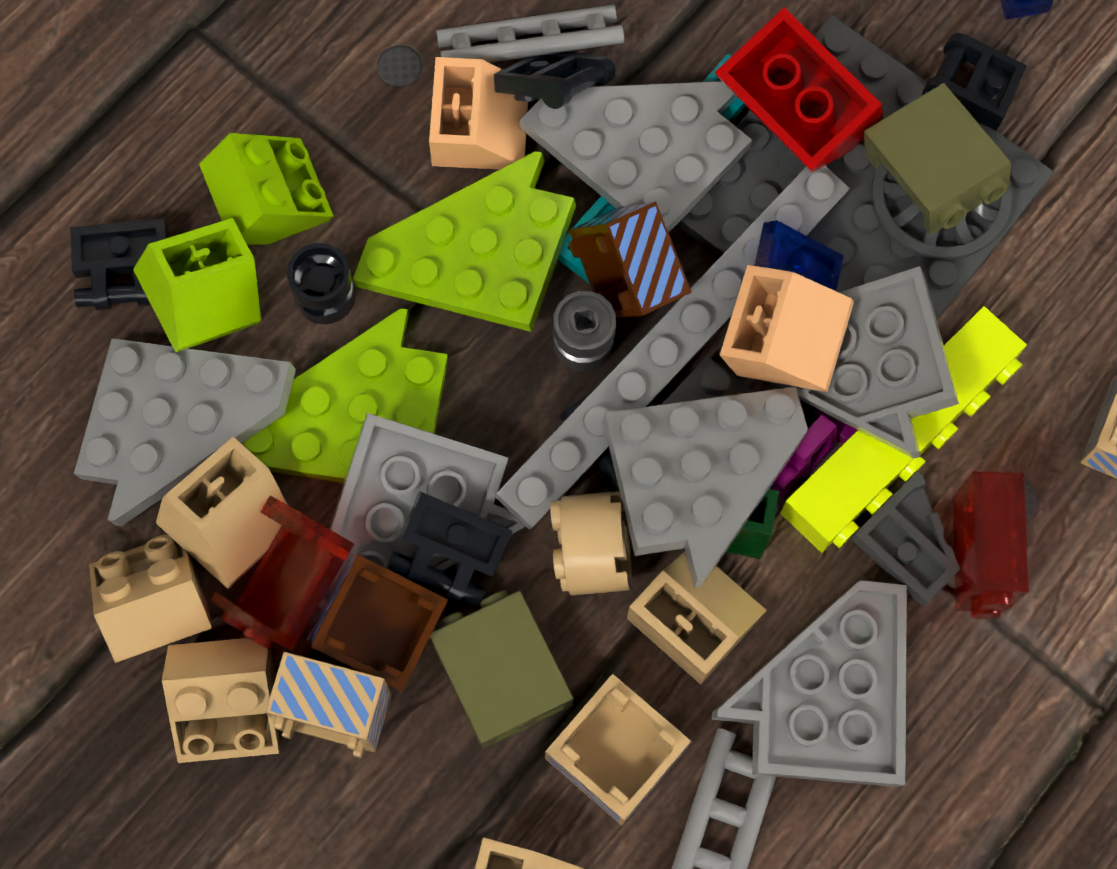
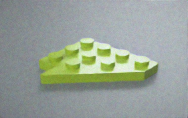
(476, 250)
(333, 397)

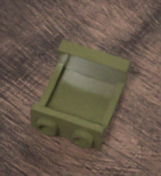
(939, 157)
(500, 668)

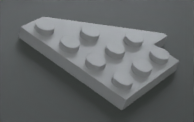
(644, 142)
(888, 363)
(170, 412)
(700, 469)
(388, 473)
(833, 694)

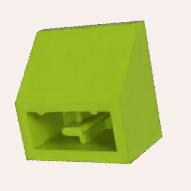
(265, 186)
(201, 284)

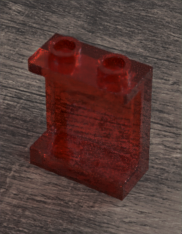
(287, 580)

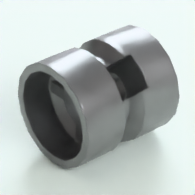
(584, 330)

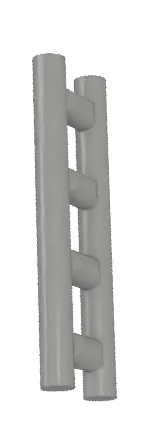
(548, 24)
(708, 806)

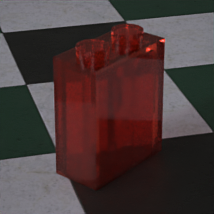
(990, 543)

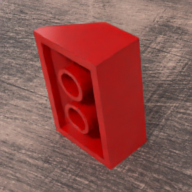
(801, 92)

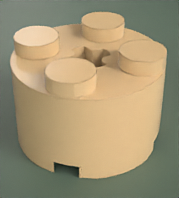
(593, 542)

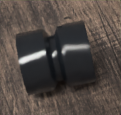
(324, 273)

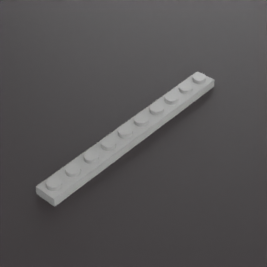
(660, 352)

